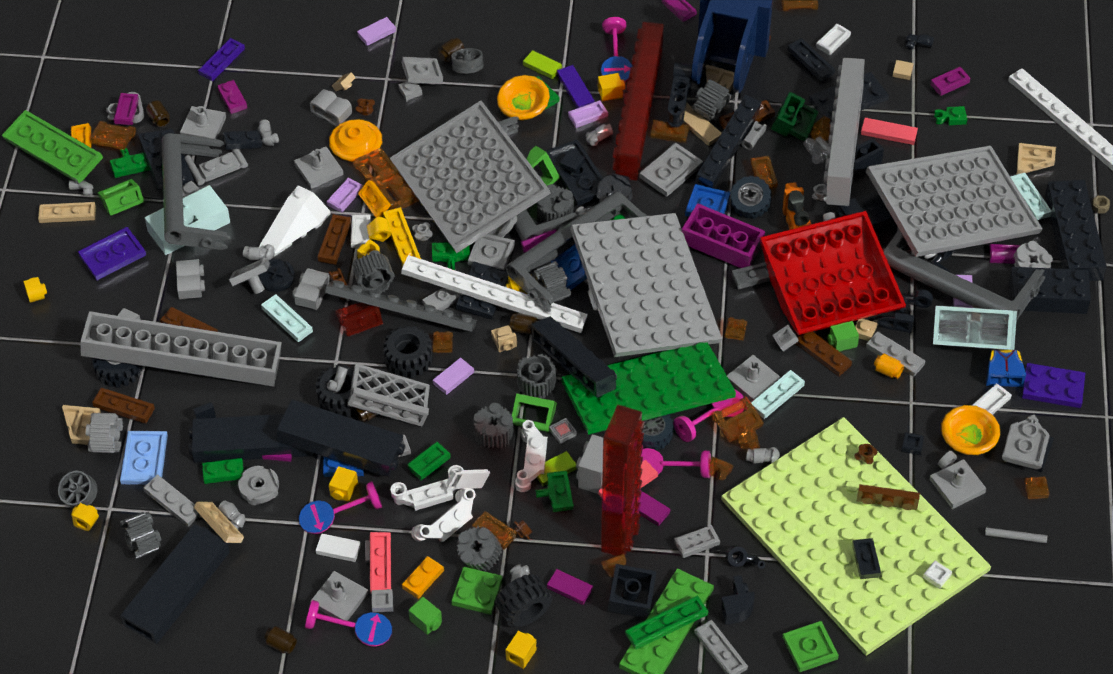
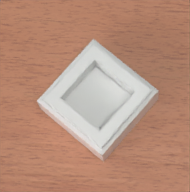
(937, 574)

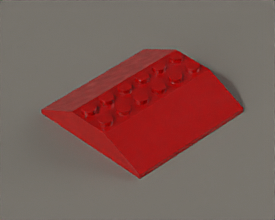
(830, 273)

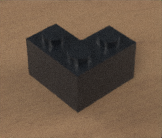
(867, 154)

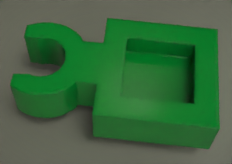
(952, 115)

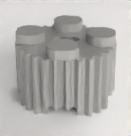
(104, 433)

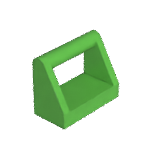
(540, 157)
(121, 197)
(537, 402)

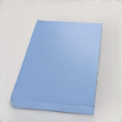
(143, 456)

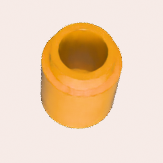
(888, 366)

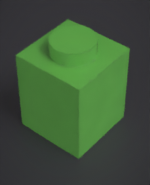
(843, 336)
(425, 616)

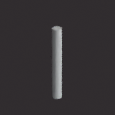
(1016, 535)

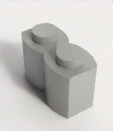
(330, 107)
(189, 279)
(311, 288)

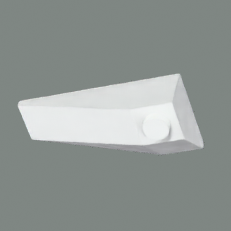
(297, 217)

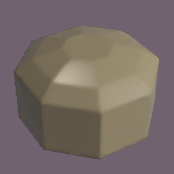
(1100, 204)

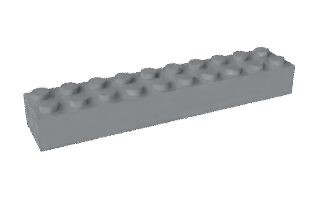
(844, 132)
(181, 348)

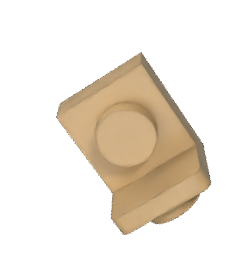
(504, 338)

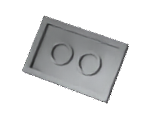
(671, 169)

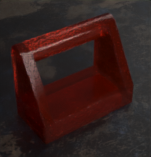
(359, 320)

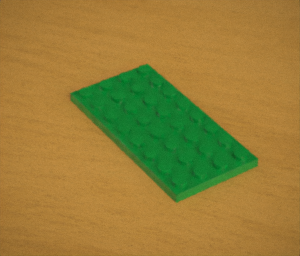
(655, 386)

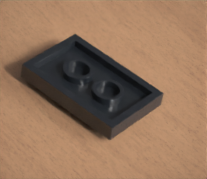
(477, 306)

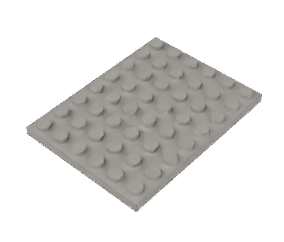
(469, 176)
(953, 200)
(645, 284)

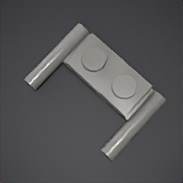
(216, 167)

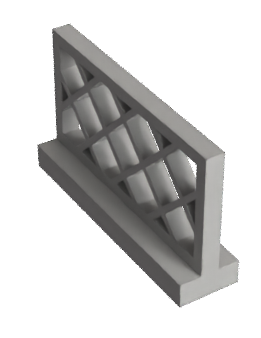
(387, 404)

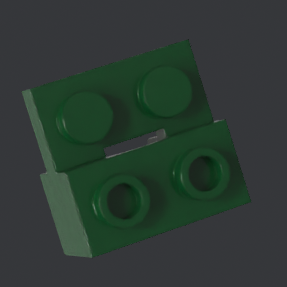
(785, 120)

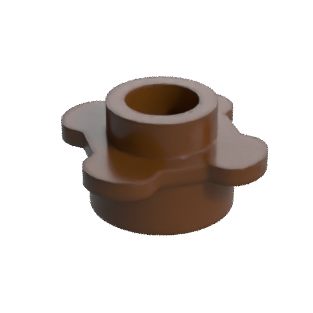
(365, 106)
(866, 449)
(523, 529)

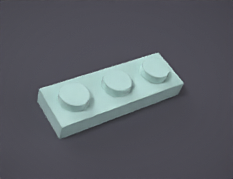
(1031, 196)
(287, 318)
(777, 394)

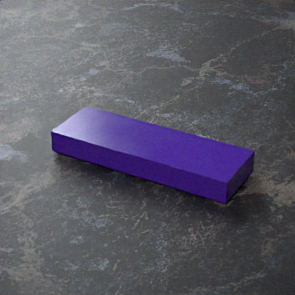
(221, 59)
(575, 86)

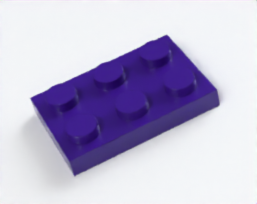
(112, 253)
(1054, 385)

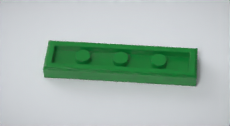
(666, 622)

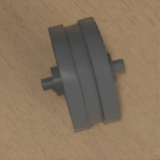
(467, 60)
(77, 489)

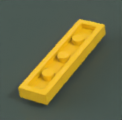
(401, 234)

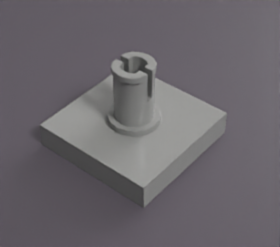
(203, 123)
(318, 167)
(251, 274)
(752, 378)
(957, 484)
(340, 596)

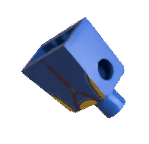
(1006, 368)

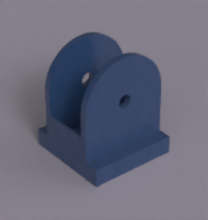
(731, 35)

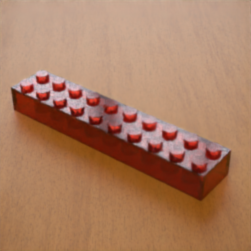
(638, 100)
(621, 480)

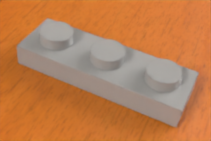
(881, 344)
(172, 500)

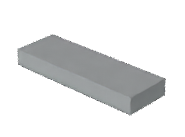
(720, 648)

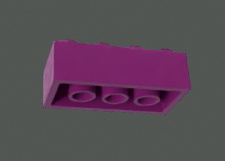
(722, 236)

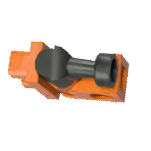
(793, 206)

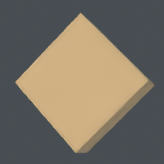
(903, 70)

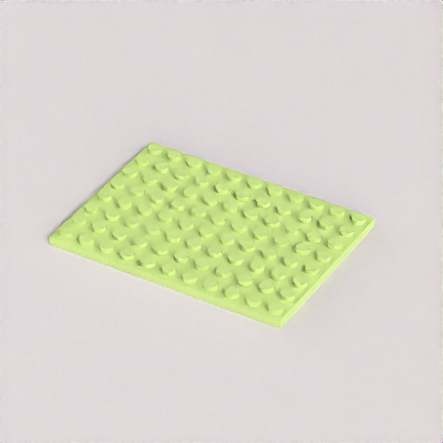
(809, 516)

